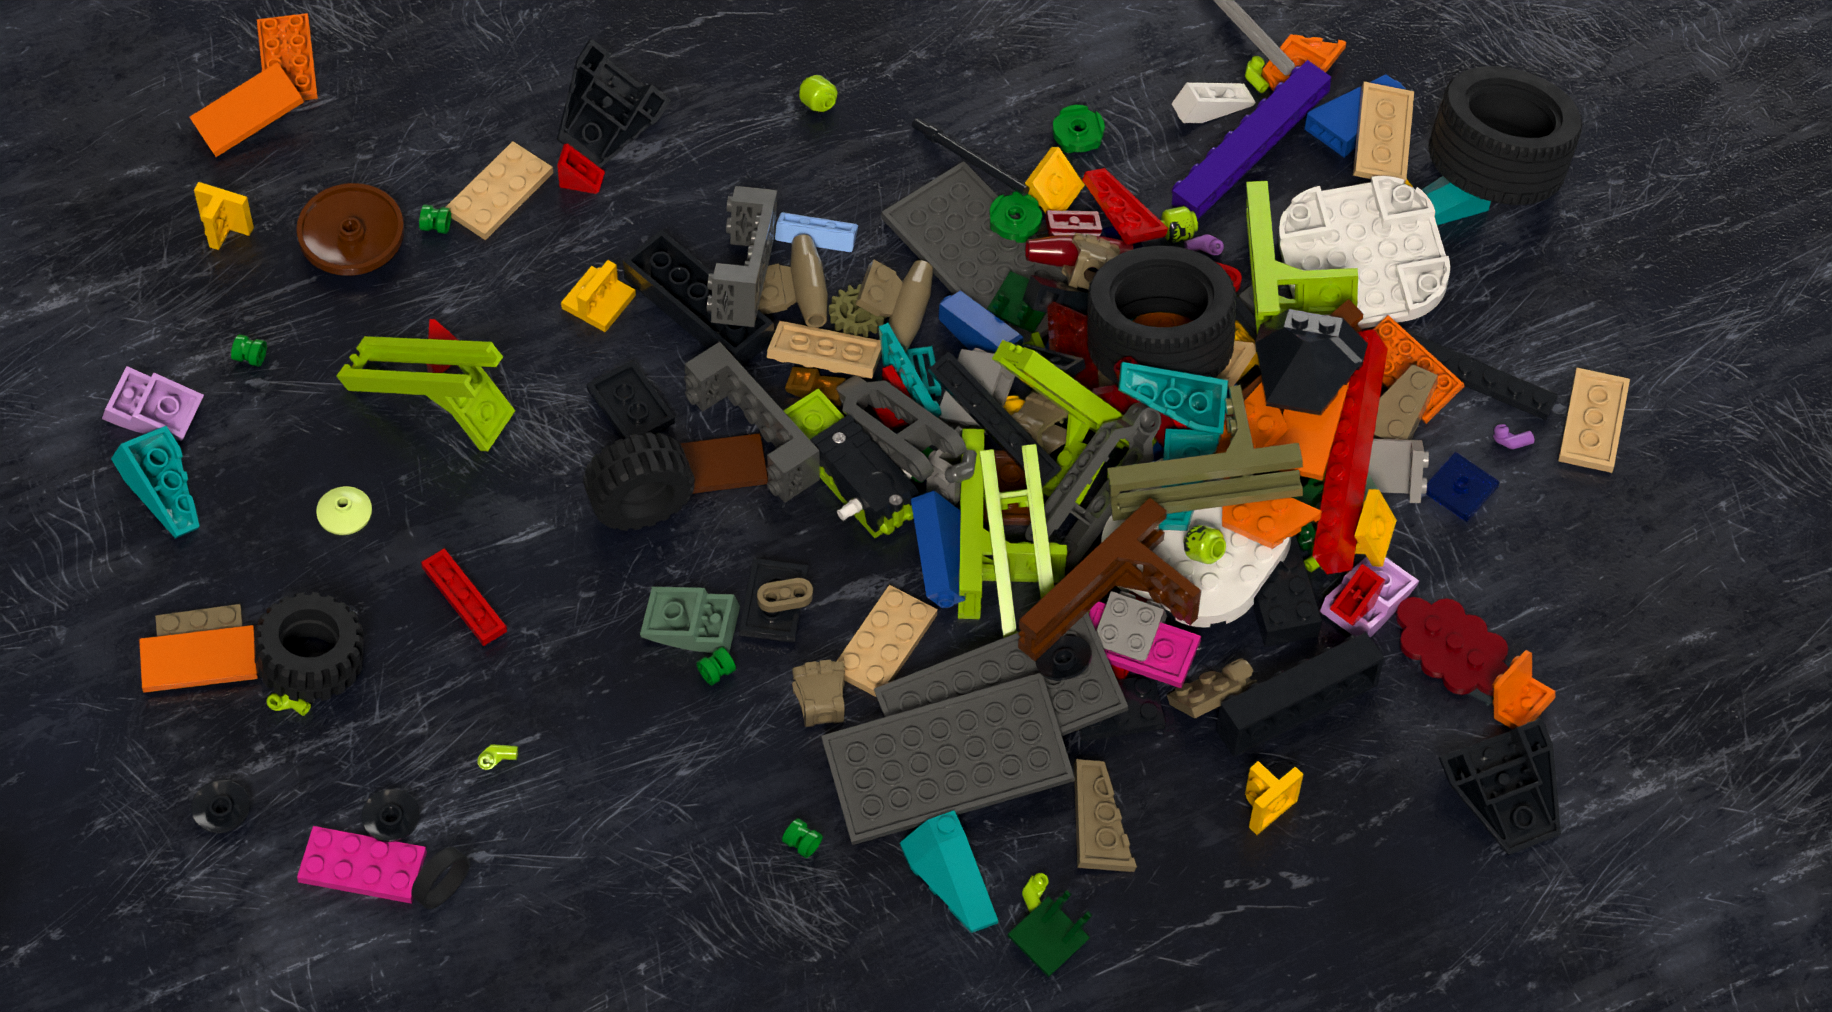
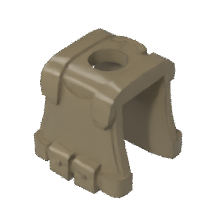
(1091, 254)
(1037, 419)
(820, 691)

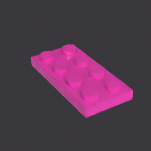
(1169, 655)
(361, 864)

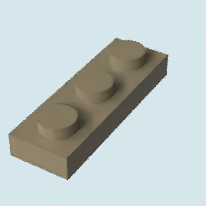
(199, 620)

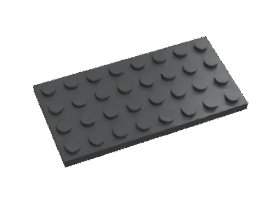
(951, 231)
(1075, 701)
(947, 758)

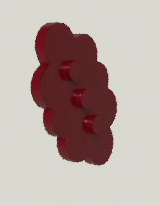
(1451, 644)

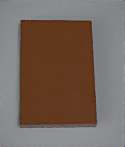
(726, 463)
(1009, 478)

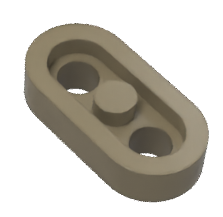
(784, 594)

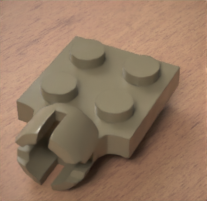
(1212, 689)

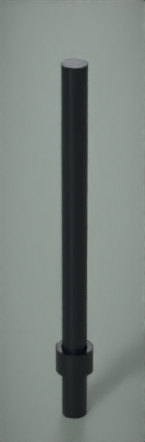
(936, 135)

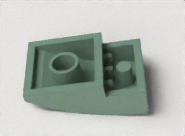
(690, 618)

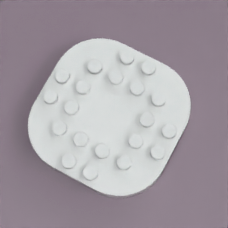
(1381, 231)
(1230, 582)

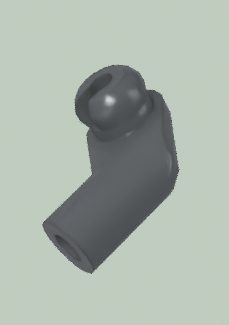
(963, 470)

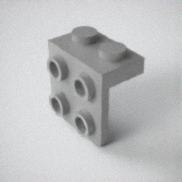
(1399, 466)
(937, 482)
(1129, 625)

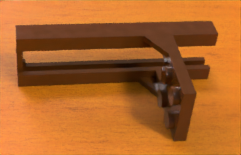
(1109, 566)

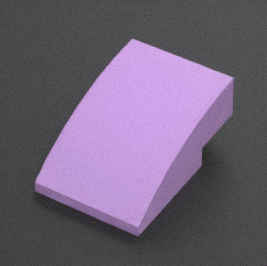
(151, 403)
(1395, 589)

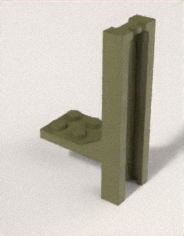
(1237, 462)

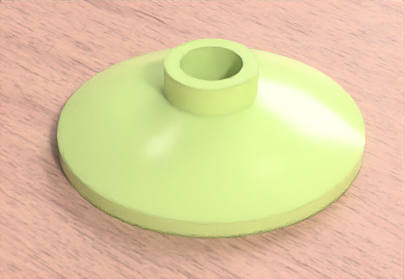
(346, 519)

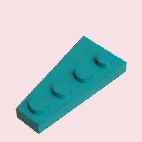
(895, 355)
(1184, 444)

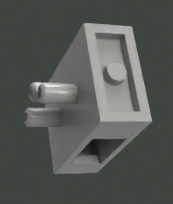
(989, 374)

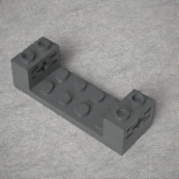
(738, 287)
(717, 375)

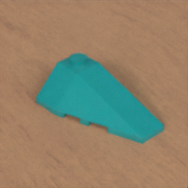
(1453, 203)
(1181, 396)
(156, 475)
(945, 861)

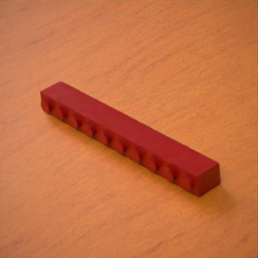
(1350, 462)

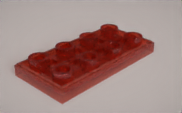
(1069, 336)

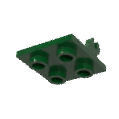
(1010, 307)
(1310, 497)
(1050, 935)

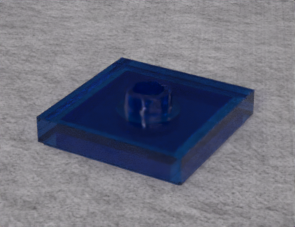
(1461, 486)

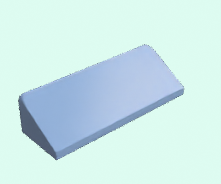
(824, 232)

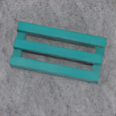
(929, 351)

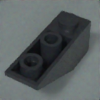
(1042, 292)

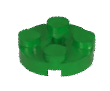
(1077, 141)
(1015, 229)

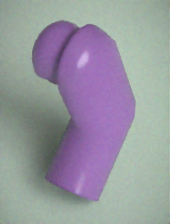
(1205, 243)
(1510, 440)

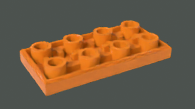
(289, 43)
(246, 109)
(1405, 351)
(1314, 435)
(197, 658)

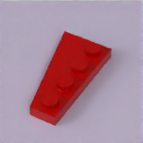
(1123, 209)

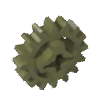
(857, 319)

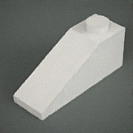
(1210, 101)

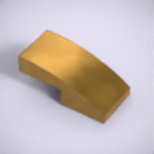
(806, 380)

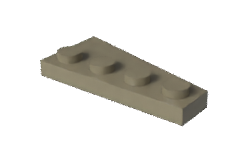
(1098, 821)

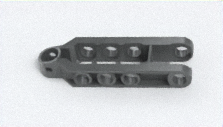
(1138, 431)
(907, 446)

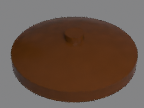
(350, 229)

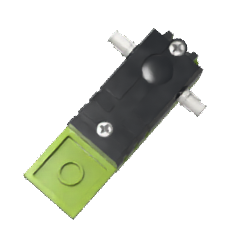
(855, 466)

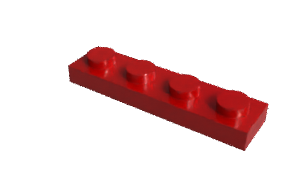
(464, 597)

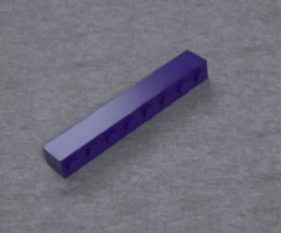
(1252, 139)

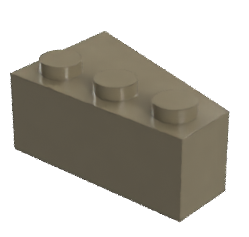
(1405, 404)

